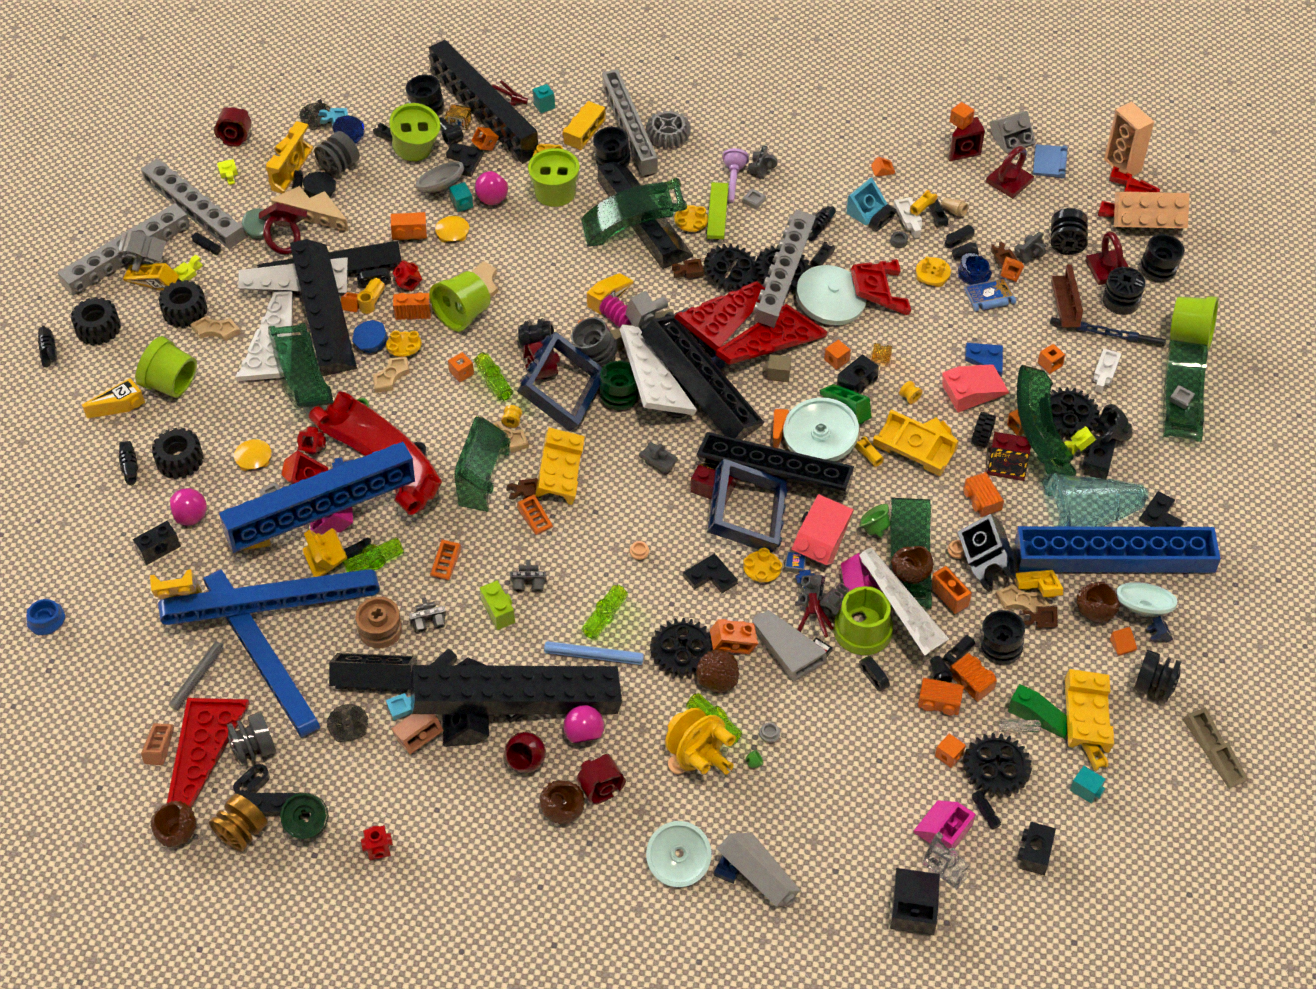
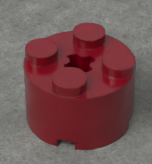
(233, 126)
(550, 366)
(600, 778)

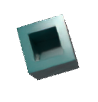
(543, 98)
(461, 197)
(1088, 785)

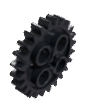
(721, 260)
(765, 260)
(1073, 411)
(681, 647)
(997, 765)

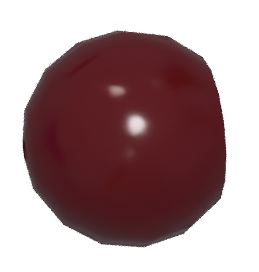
(525, 752)

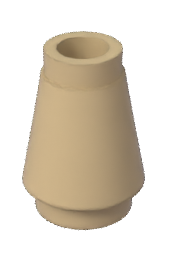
(955, 206)

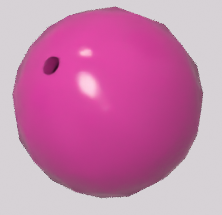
(491, 188)
(188, 506)
(583, 724)

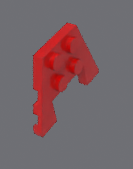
(1132, 185)
(872, 284)

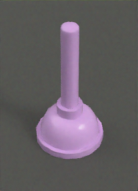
(734, 160)

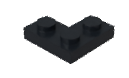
(467, 155)
(1157, 512)
(711, 570)

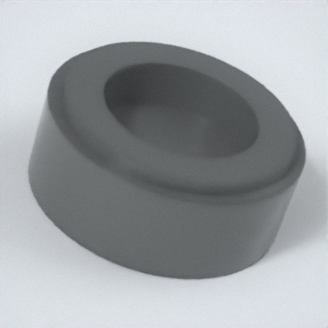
(899, 239)

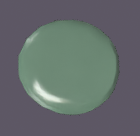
(254, 225)

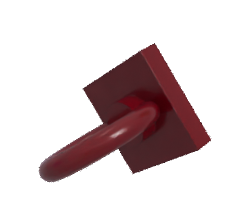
(1010, 177)
(285, 217)
(1103, 263)

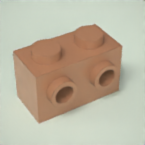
(416, 731)

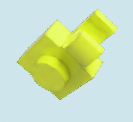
(228, 170)
(188, 271)
(1080, 440)

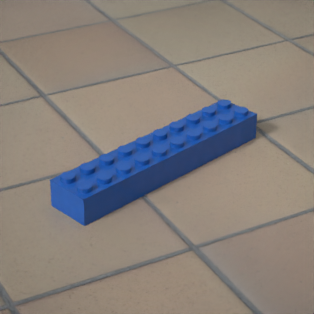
(317, 497)
(1117, 549)

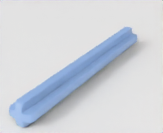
(593, 652)

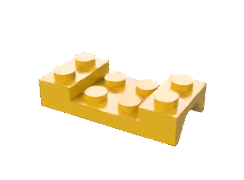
(282, 167)
(916, 442)
(560, 464)
(176, 587)
(1088, 709)

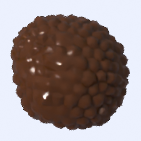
(912, 564)
(1098, 602)
(718, 671)
(562, 801)
(173, 824)

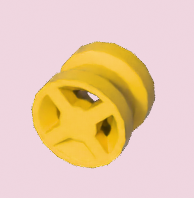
(910, 392)
(511, 416)

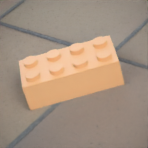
(1129, 139)
(1151, 210)

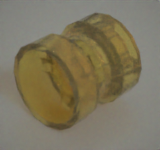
(882, 353)

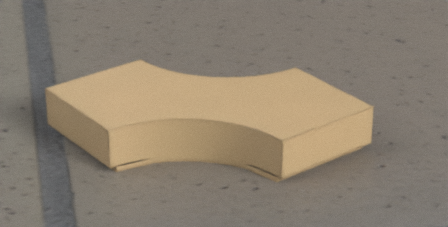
(487, 273)
(207, 327)
(394, 370)
(517, 437)
(1013, 598)

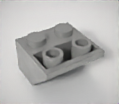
(1013, 131)

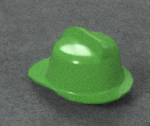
(876, 520)

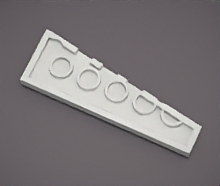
(285, 277)

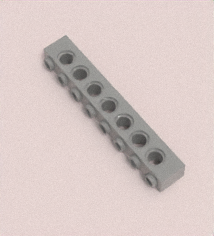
(630, 122)
(193, 203)
(107, 260)
(784, 269)

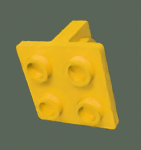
(323, 551)

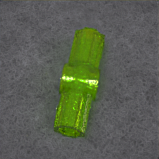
(493, 376)
(374, 556)
(600, 619)
(700, 702)

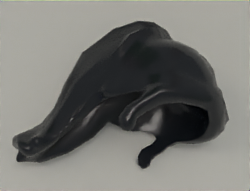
(1114, 424)

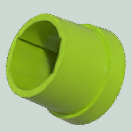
(424, 131)
(554, 176)
(459, 300)
(1194, 320)
(165, 368)
(868, 635)

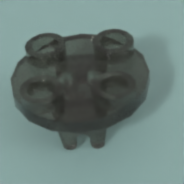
(310, 115)
(356, 719)

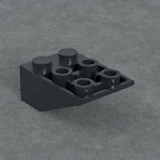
(915, 901)

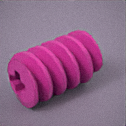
(614, 310)

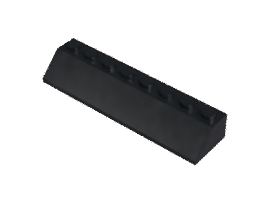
(655, 234)
(359, 257)
(323, 307)
(701, 377)
(778, 462)

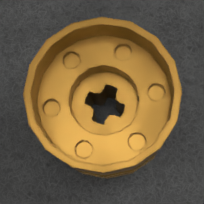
(238, 822)

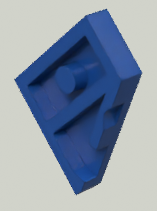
(985, 355)

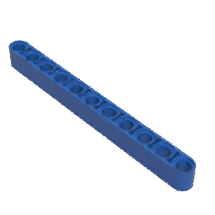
(268, 597)
(267, 663)

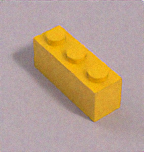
(584, 125)

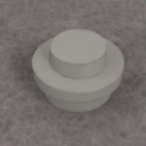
(769, 732)

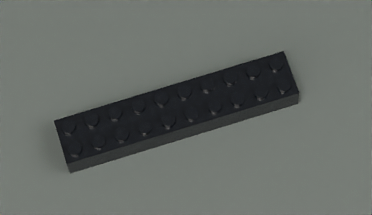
(485, 101)
(513, 689)

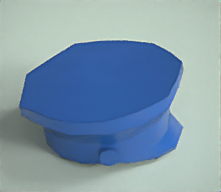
(370, 336)
(45, 617)

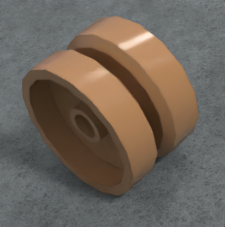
(378, 622)

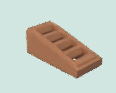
(158, 754)

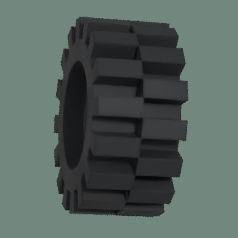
(983, 429)

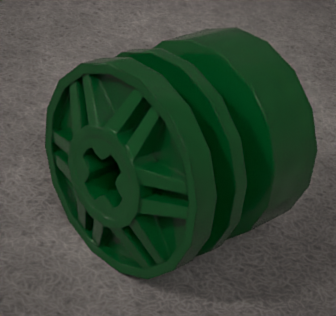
(618, 386)
(294, 808)

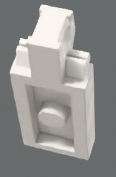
(909, 220)
(1106, 369)

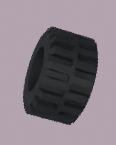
(182, 303)
(95, 321)
(177, 441)

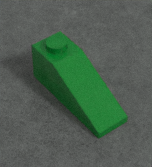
(856, 402)
(1033, 706)

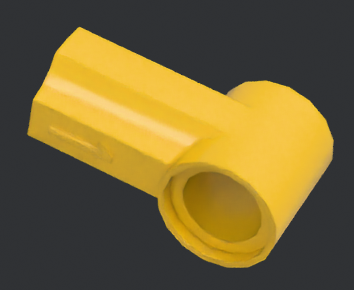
(369, 296)

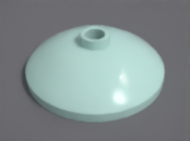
(1146, 599)
(673, 869)

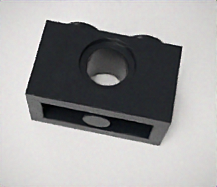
(858, 374)
(1099, 458)
(156, 542)
(1041, 837)

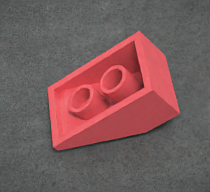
(972, 385)
(823, 530)

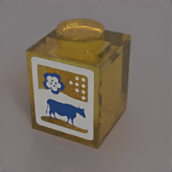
(459, 116)

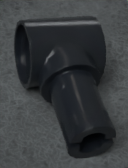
(449, 132)

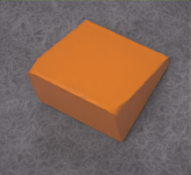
(882, 167)
(1011, 269)
(350, 302)
(1123, 641)

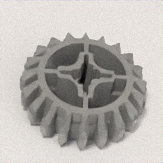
(668, 132)

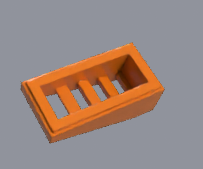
(779, 421)
(533, 501)
(446, 545)

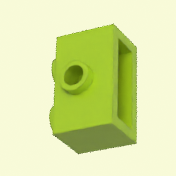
(497, 604)

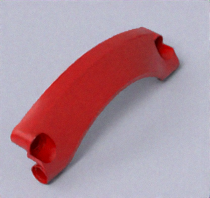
(369, 432)

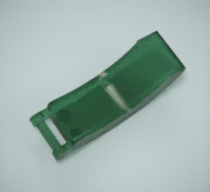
(630, 208)
(299, 367)
(1187, 369)
(1038, 422)
(909, 528)

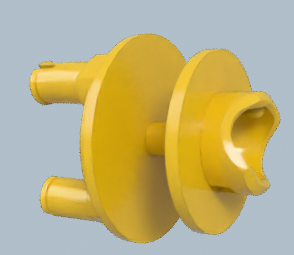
(697, 741)

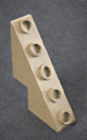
(319, 208)

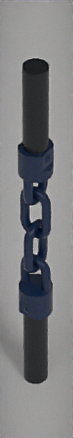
(1132, 336)

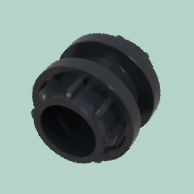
(535, 333)

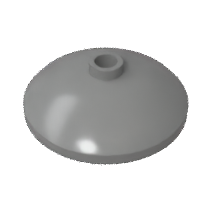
(440, 177)

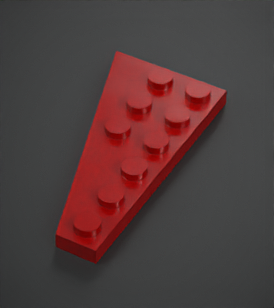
(721, 316)
(760, 339)
(202, 743)

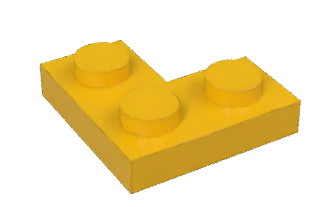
(1044, 580)

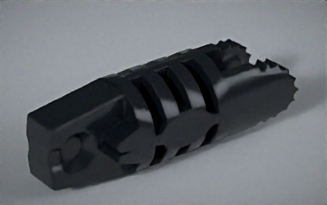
(821, 220)
(46, 346)
(128, 462)

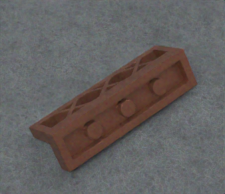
(1067, 298)

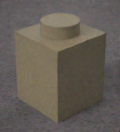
(778, 368)

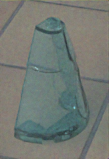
(1093, 500)

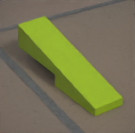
(717, 210)

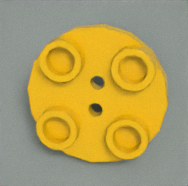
(933, 271)

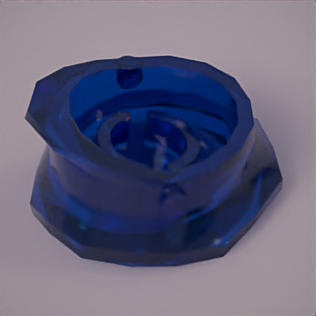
(351, 126)
(974, 269)

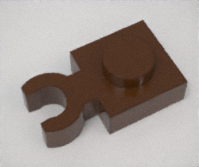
(1000, 254)
(690, 268)
(524, 488)
(1044, 616)

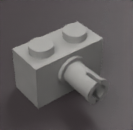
(642, 309)

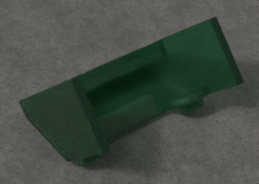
(478, 462)

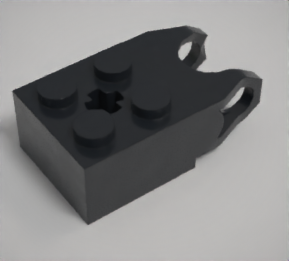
(987, 550)

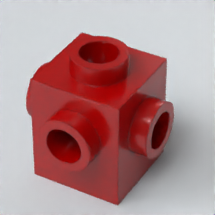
(407, 275)
(305, 441)
(376, 842)

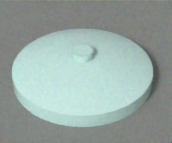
(829, 295)
(821, 429)

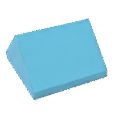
(865, 202)

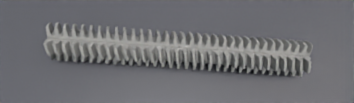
(196, 674)

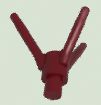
(515, 97)
(815, 608)

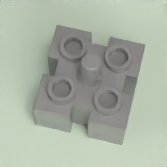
(141, 248)

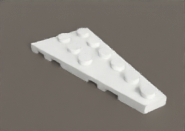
(260, 360)
(654, 380)
(915, 618)

